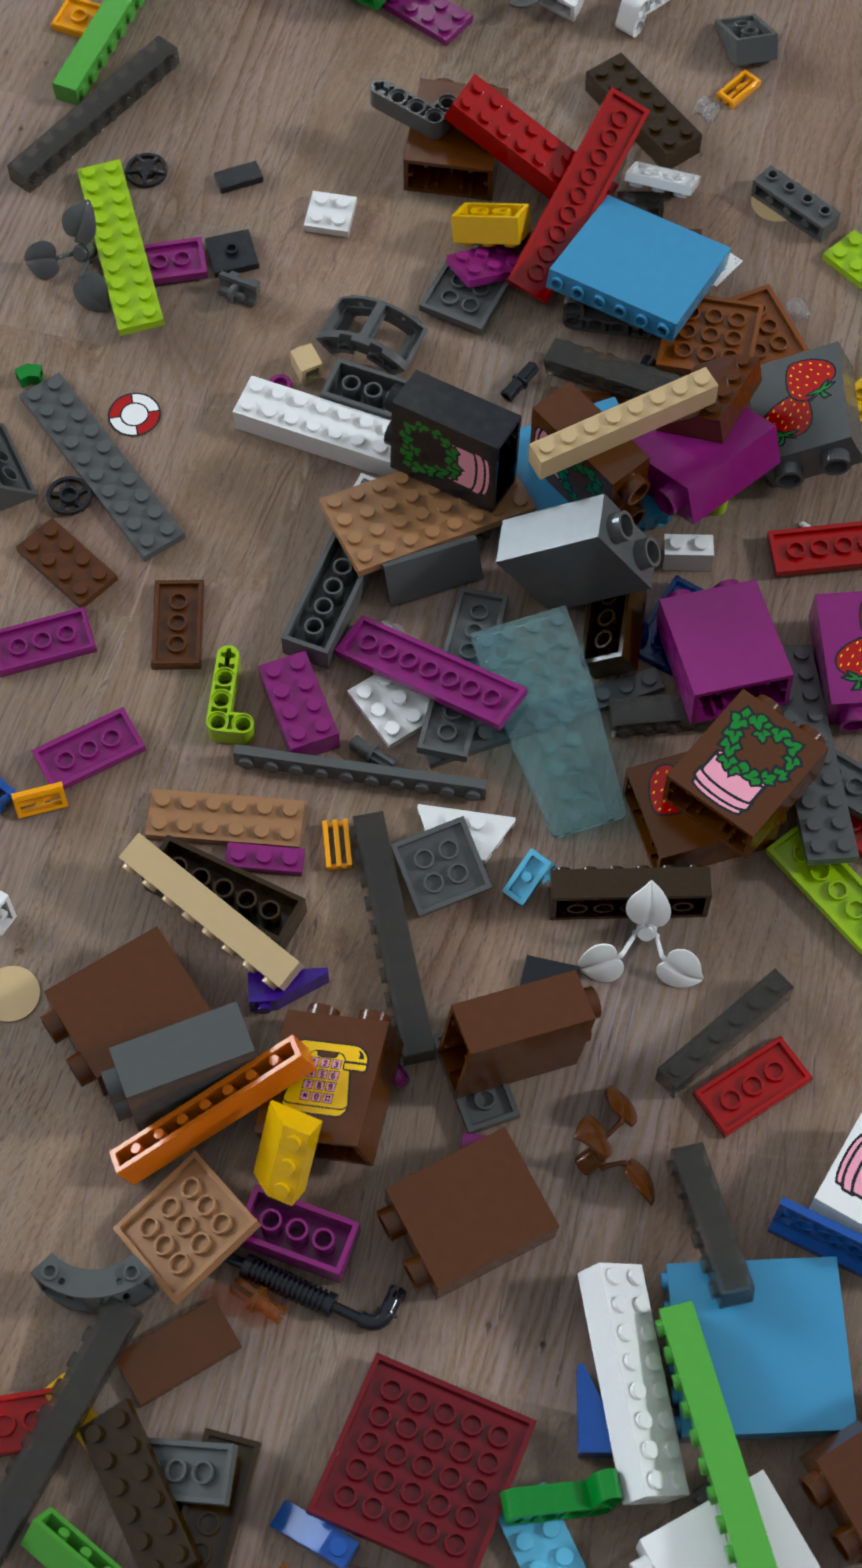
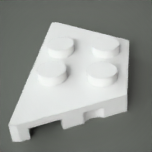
(485, 828)

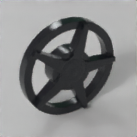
(146, 170)
(69, 496)

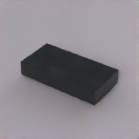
(238, 177)

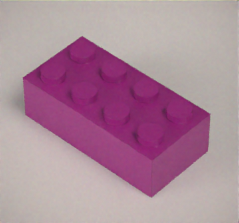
(299, 705)
(302, 1235)

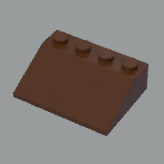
(737, 381)

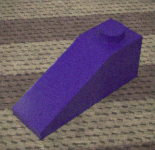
(264, 999)

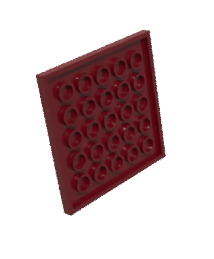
(421, 1467)

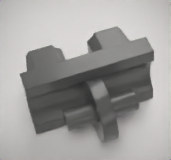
(238, 289)

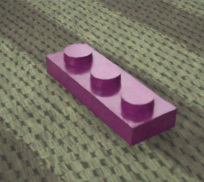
(266, 858)

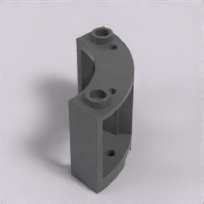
(339, 340)
(93, 1286)

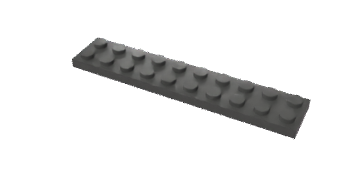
(102, 467)
(823, 808)

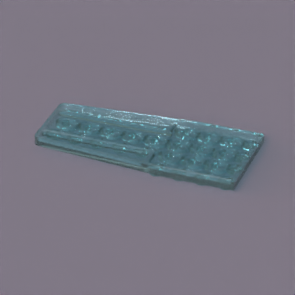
(558, 723)

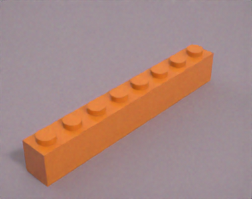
(212, 1110)

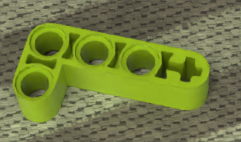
(227, 693)

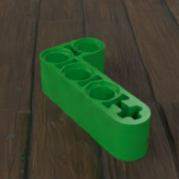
(563, 1500)

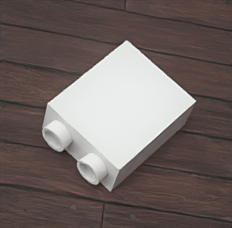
(696, 1543)

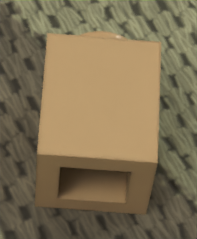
(306, 364)

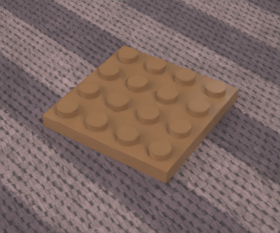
(186, 1227)

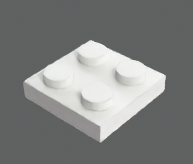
(330, 214)

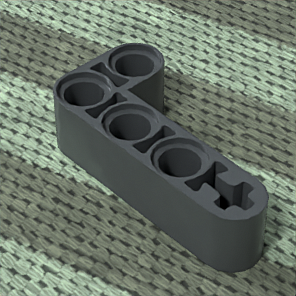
(410, 109)
(585, 318)

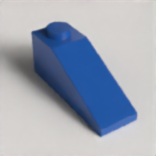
(592, 1428)
(315, 1536)

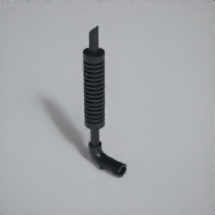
(311, 1296)

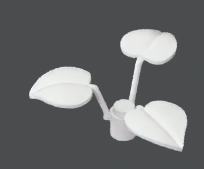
(649, 910)

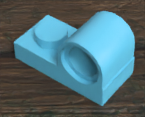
(531, 873)

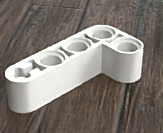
(633, 14)

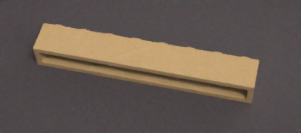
(622, 423)
(210, 911)

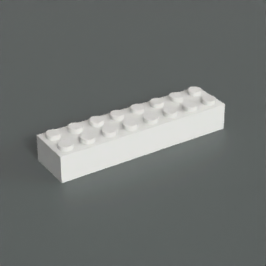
(314, 425)
(632, 1384)

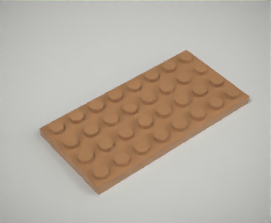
(407, 516)

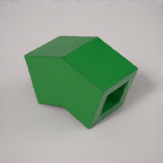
(29, 374)

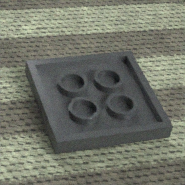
(463, 306)
(441, 866)

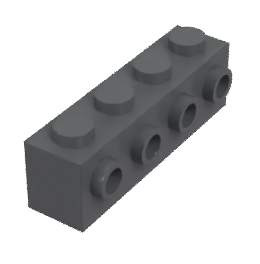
(795, 203)

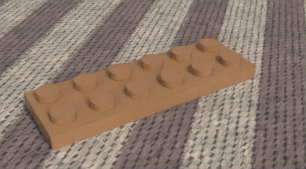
(225, 818)

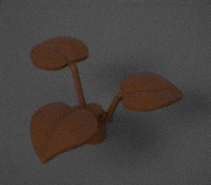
(593, 1135)

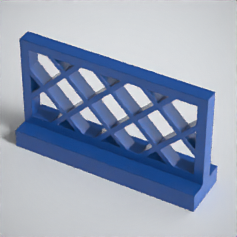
(818, 1235)

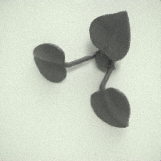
(41, 257)

